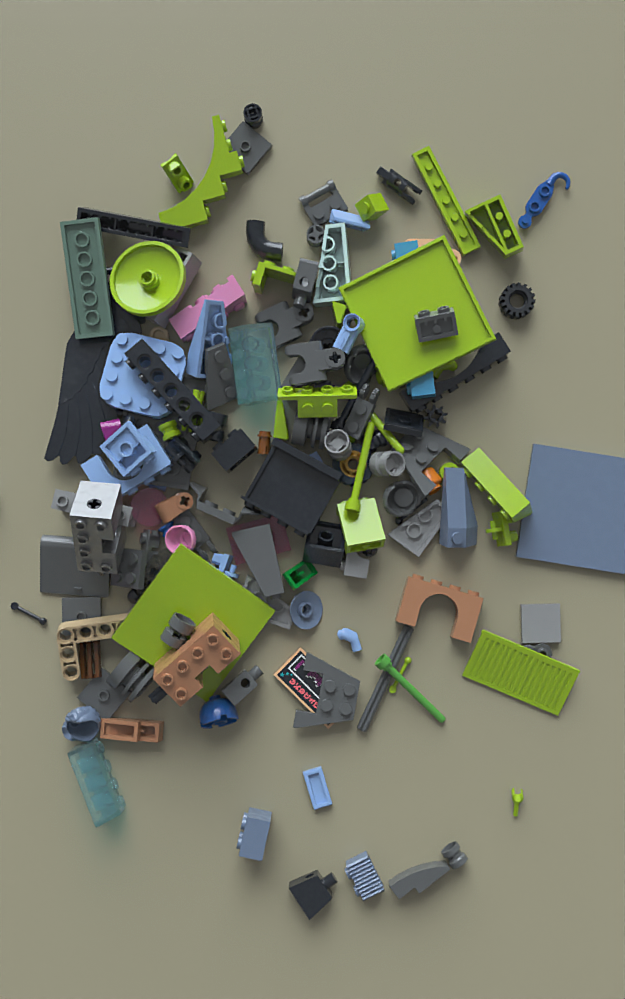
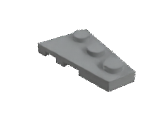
(419, 529)
(282, 614)

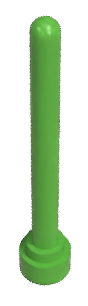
(384, 663)

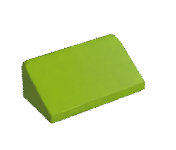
(338, 312)

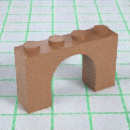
(466, 605)

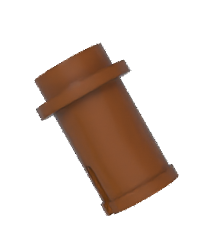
(264, 442)

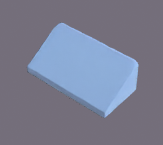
(351, 220)

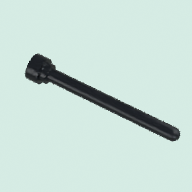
(340, 422)

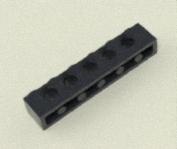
(142, 351)

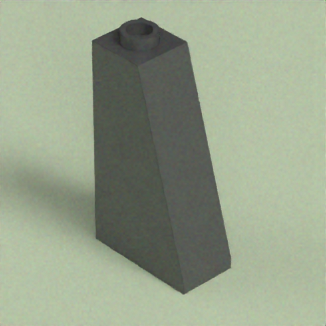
(261, 556)

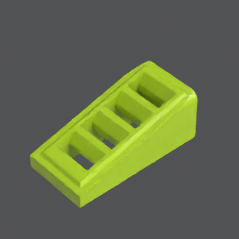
(280, 425)

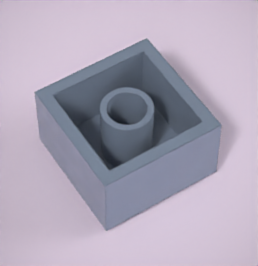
(255, 833)

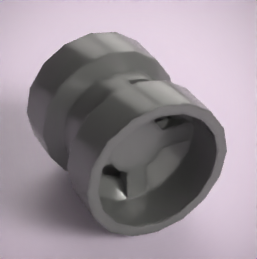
(454, 855)

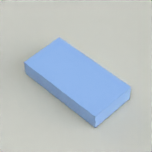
(317, 787)

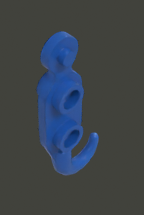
(540, 198)

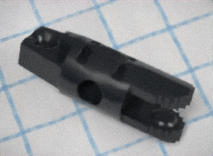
(391, 177)

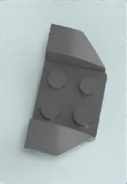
(211, 508)

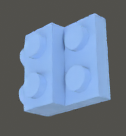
(128, 450)

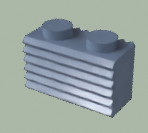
(364, 876)

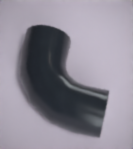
(260, 244)

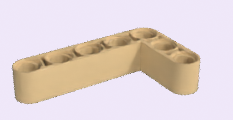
(78, 636)

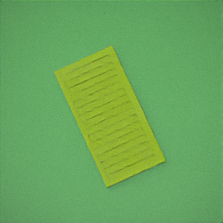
(520, 672)

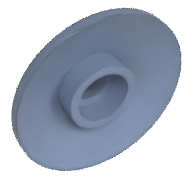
(312, 610)

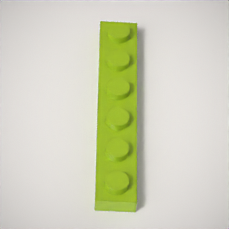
(445, 201)

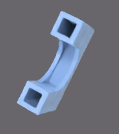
(99, 472)

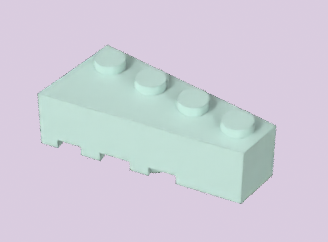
(333, 266)

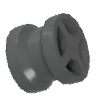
(315, 231)

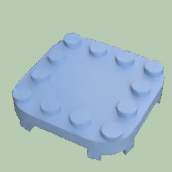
(125, 390)

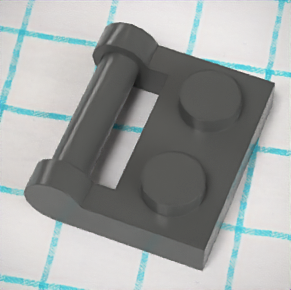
(321, 212)

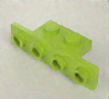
(317, 400)

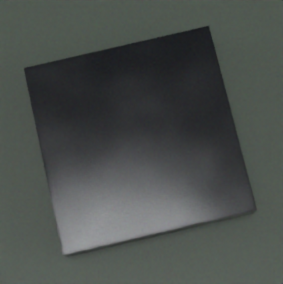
(403, 422)

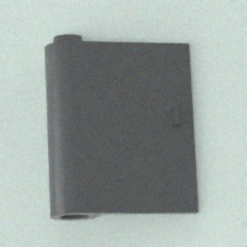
(60, 570)

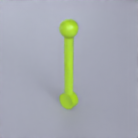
(407, 660)

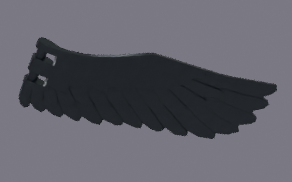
(80, 405)

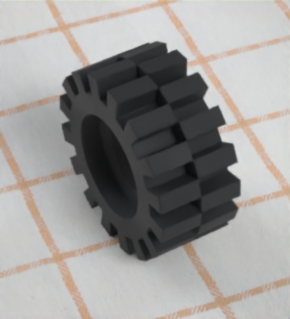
(528, 298)

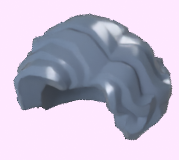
(81, 724)

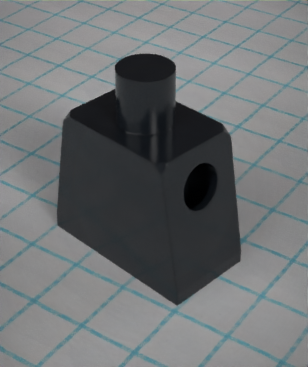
(312, 891)

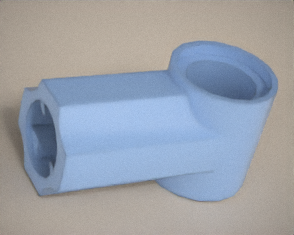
(348, 335)

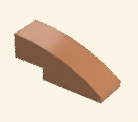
(132, 729)

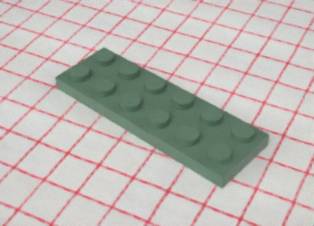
(87, 278)

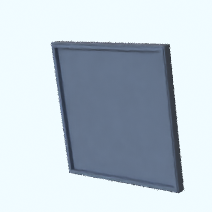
(575, 509)

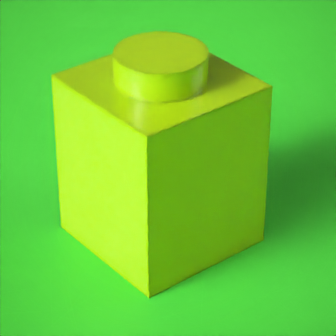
(371, 207)

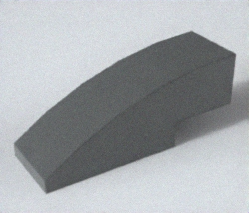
(418, 877)

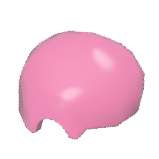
(180, 534)

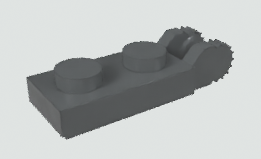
(361, 413)
(188, 519)

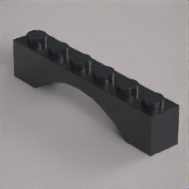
(481, 363)

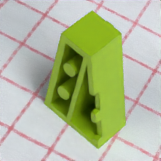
(496, 226)

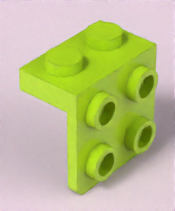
(269, 269)

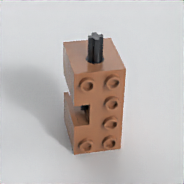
(181, 669)

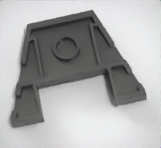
(422, 451)
(336, 695)

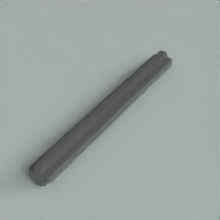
(384, 679)

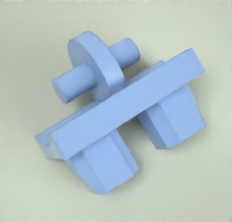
(224, 562)

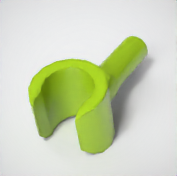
(517, 799)

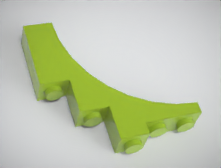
(223, 165)

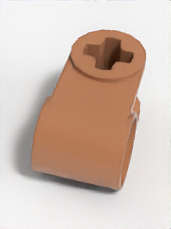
(171, 507)

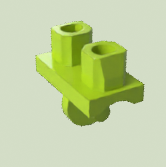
(177, 174)
(500, 530)

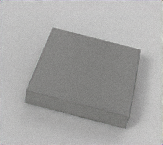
(540, 623)

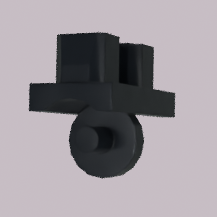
(182, 454)

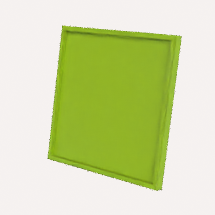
(396, 293)
(194, 590)

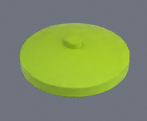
(148, 278)

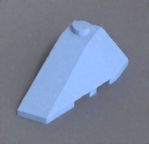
(208, 332)

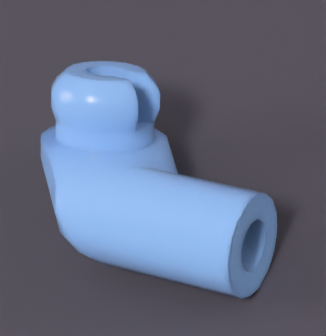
(350, 636)

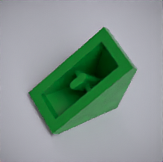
(299, 574)

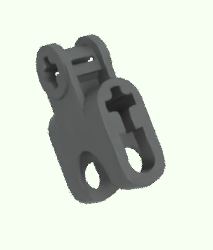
(287, 320)
(317, 362)

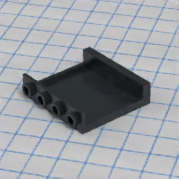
(292, 488)

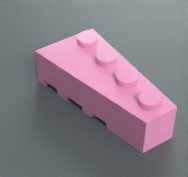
(187, 319)

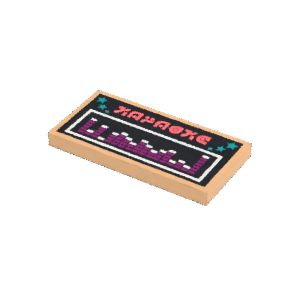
(301, 683)

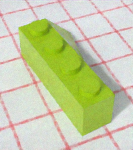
(497, 486)

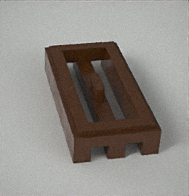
(89, 657)

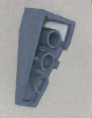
(458, 517)

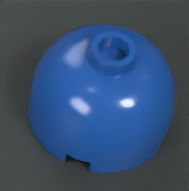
(217, 712)

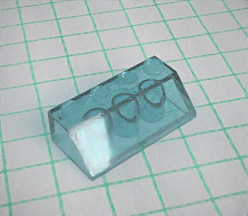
(254, 363)
(96, 781)

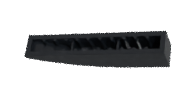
(138, 227)

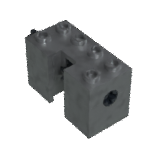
(95, 527)

